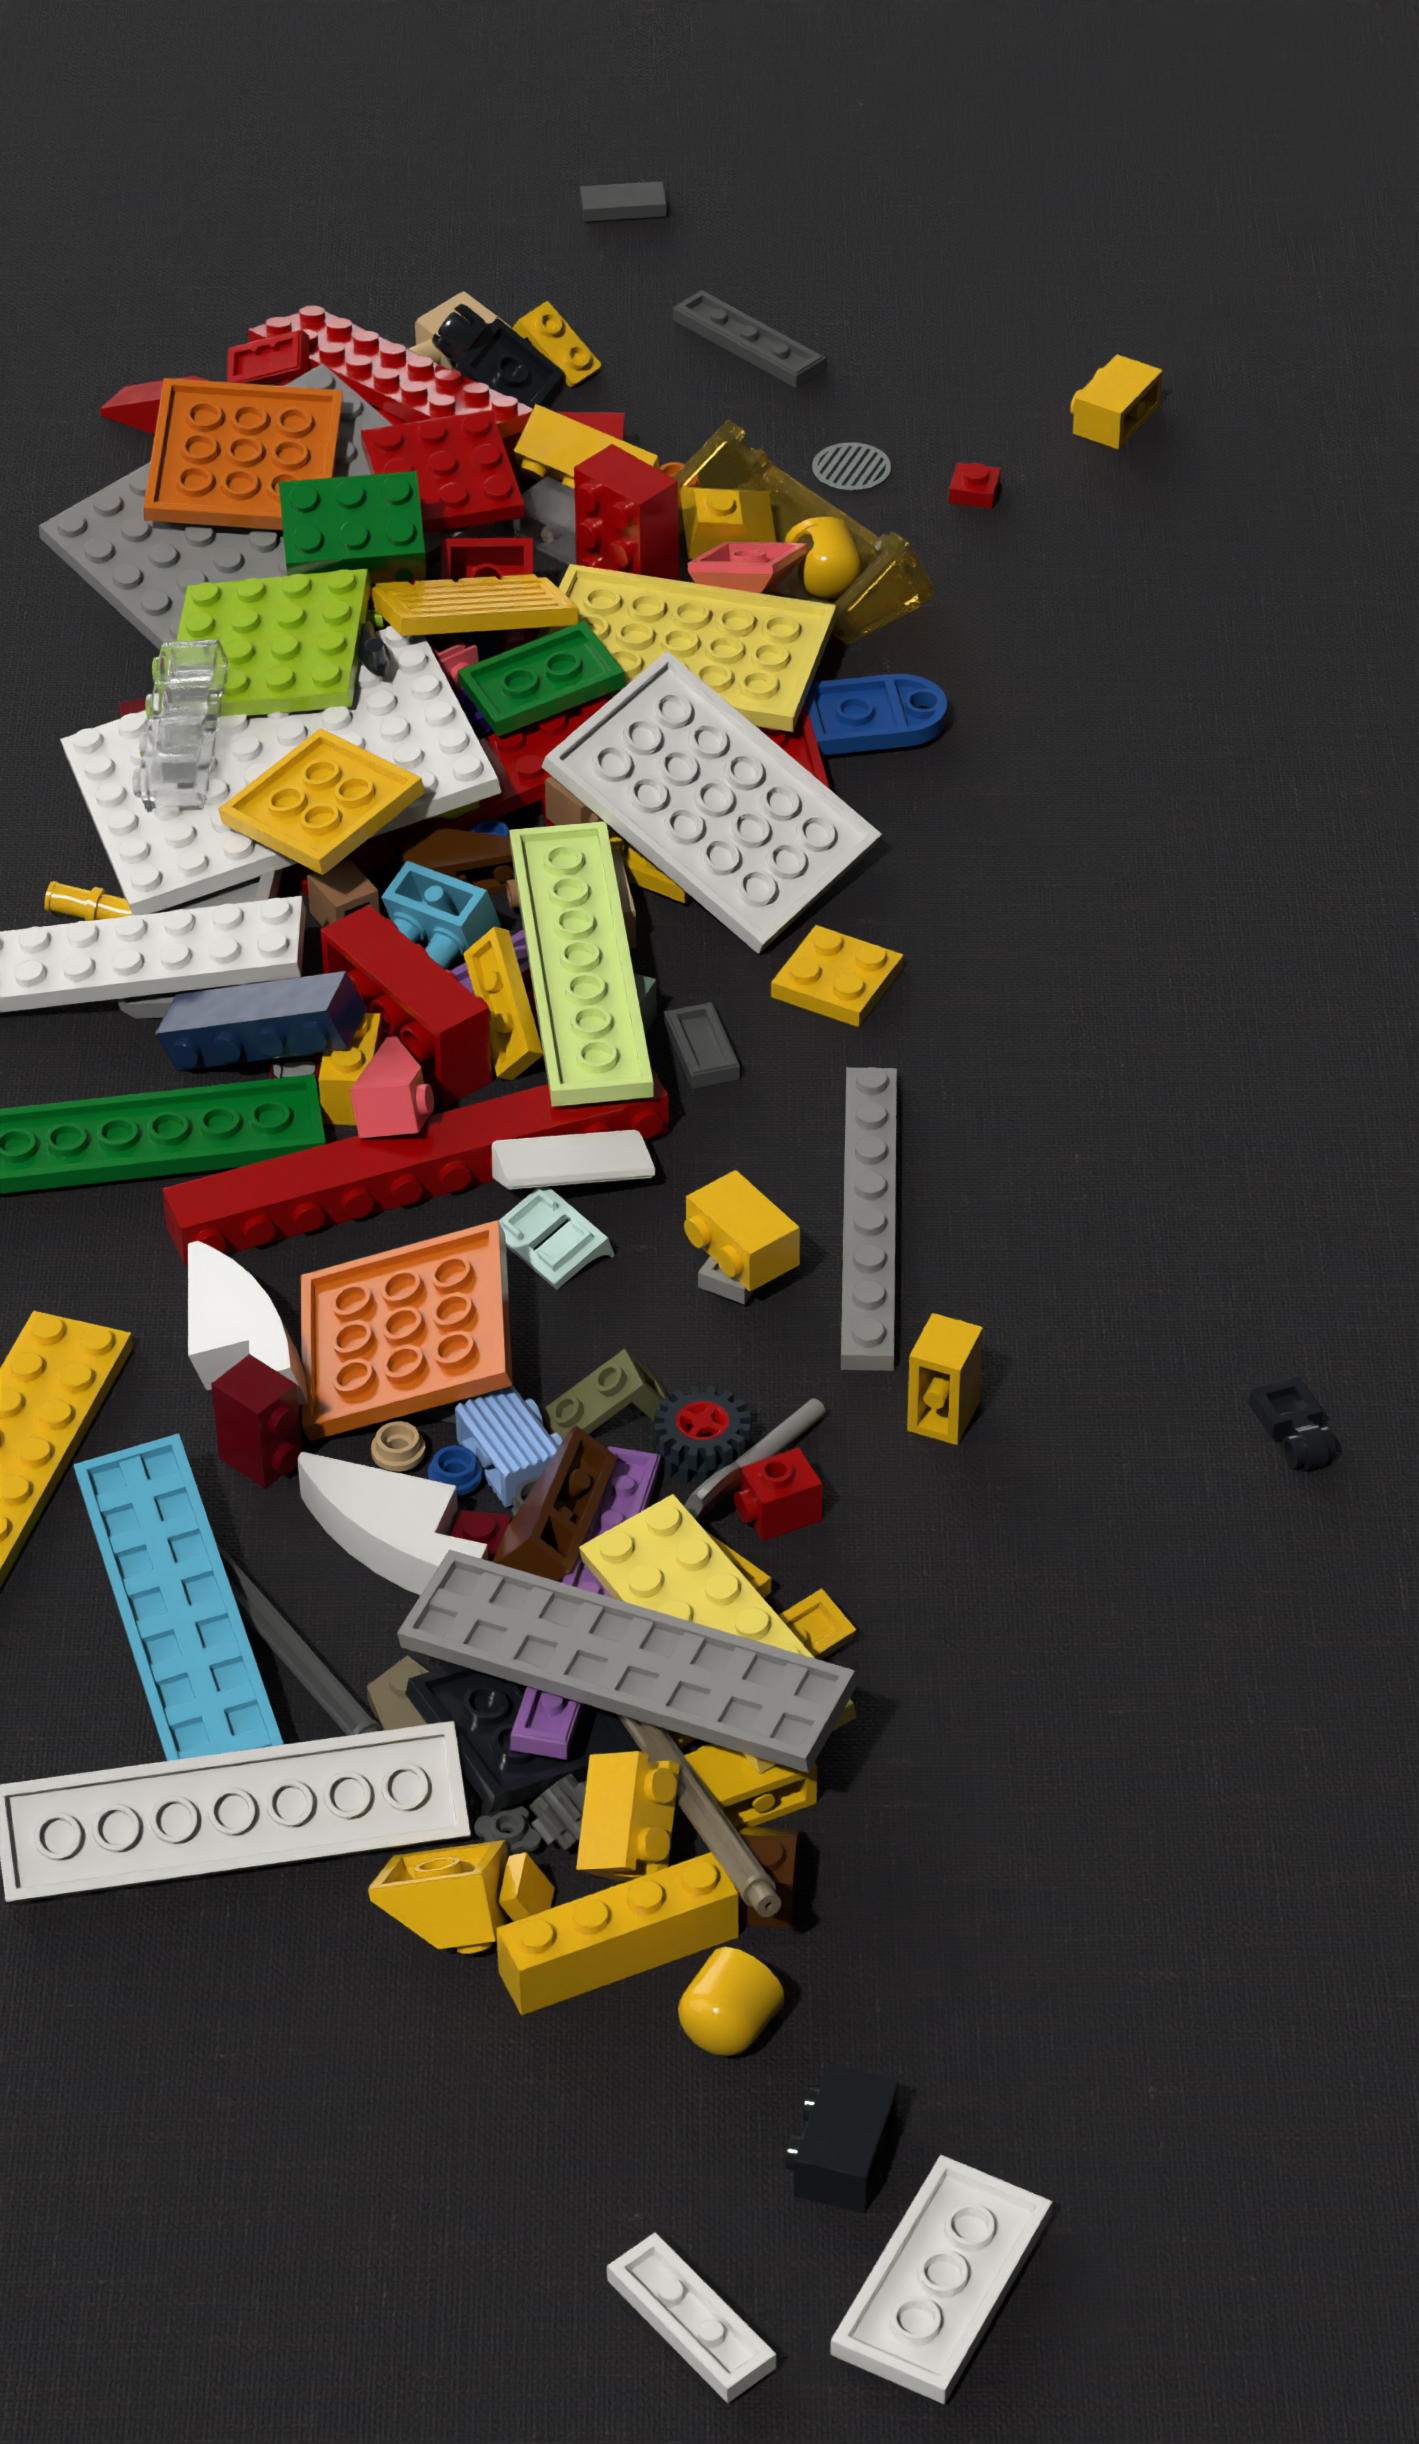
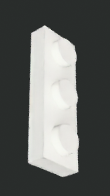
(691, 2317)

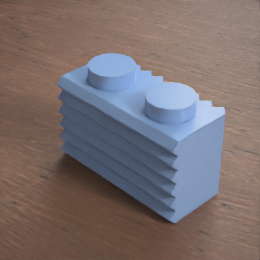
(506, 1439)

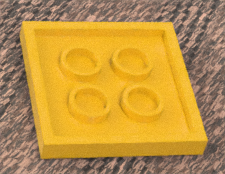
(321, 801)

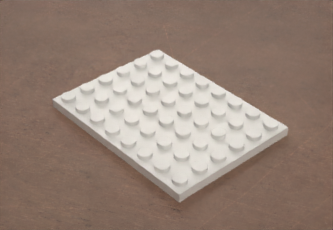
(190, 853)

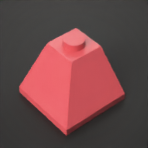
(747, 565)

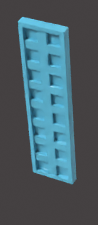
(176, 1602)

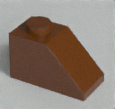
(778, 1855)

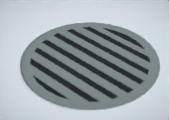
(851, 466)

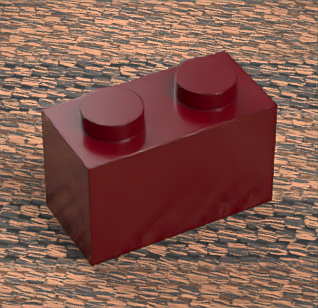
(257, 1421)

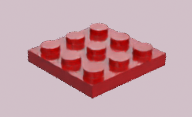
(458, 467)

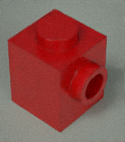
(779, 1494)

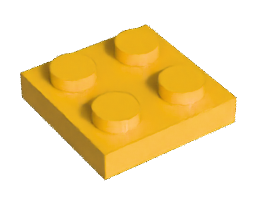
(837, 976)

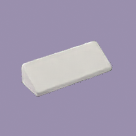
(571, 1159)

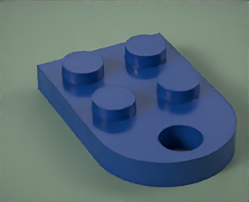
(875, 712)

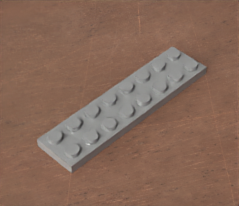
(629, 1660)

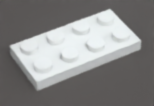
(941, 2279)

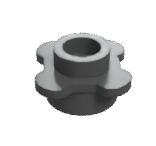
(509, 1826)

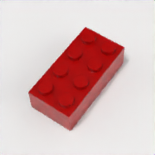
(417, 1001)

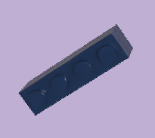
(261, 1021)

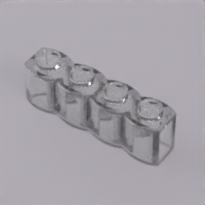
(181, 725)

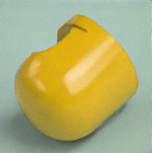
(833, 560)
(729, 2002)

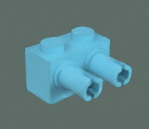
(439, 911)

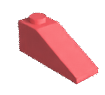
(391, 1093)

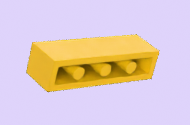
(617, 1933)

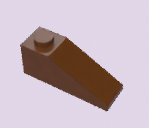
(464, 855)
(558, 1509)

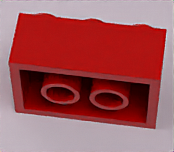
(626, 515)

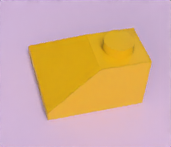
(723, 516)
(446, 1894)

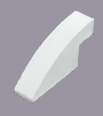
(234, 1319)
(385, 1518)

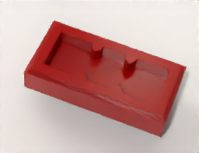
(269, 359)

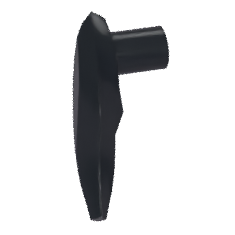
(374, 651)

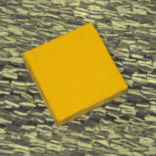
(524, 1888)

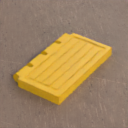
(473, 605)

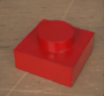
(975, 485)

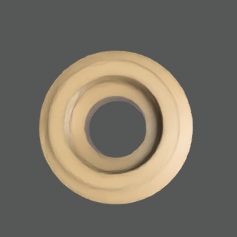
(398, 1447)

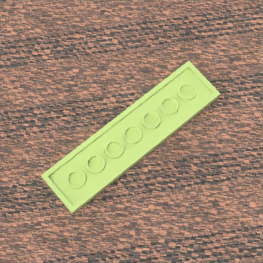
(580, 965)

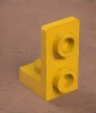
(558, 342)

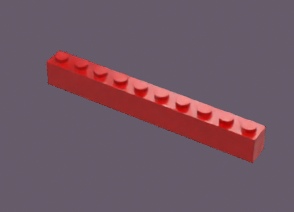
(383, 1172)

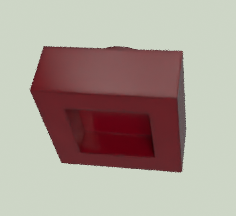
(481, 1528)

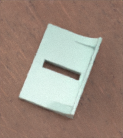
(565, 1250)

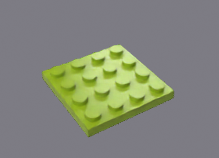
(284, 638)

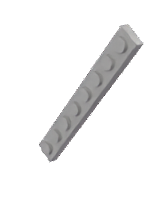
(869, 1220)

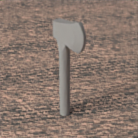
(727, 1478)

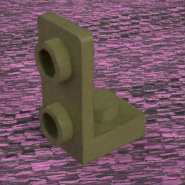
(604, 1393)

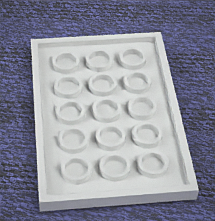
(711, 801)

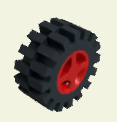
(700, 1433)

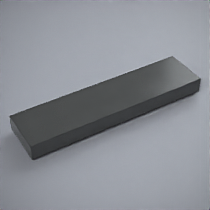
(749, 339)

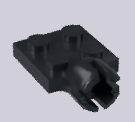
(496, 356)

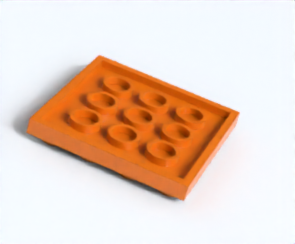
(231, 445)
(405, 1330)

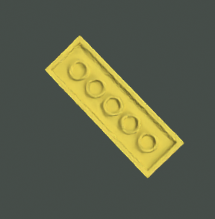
(676, 1568)

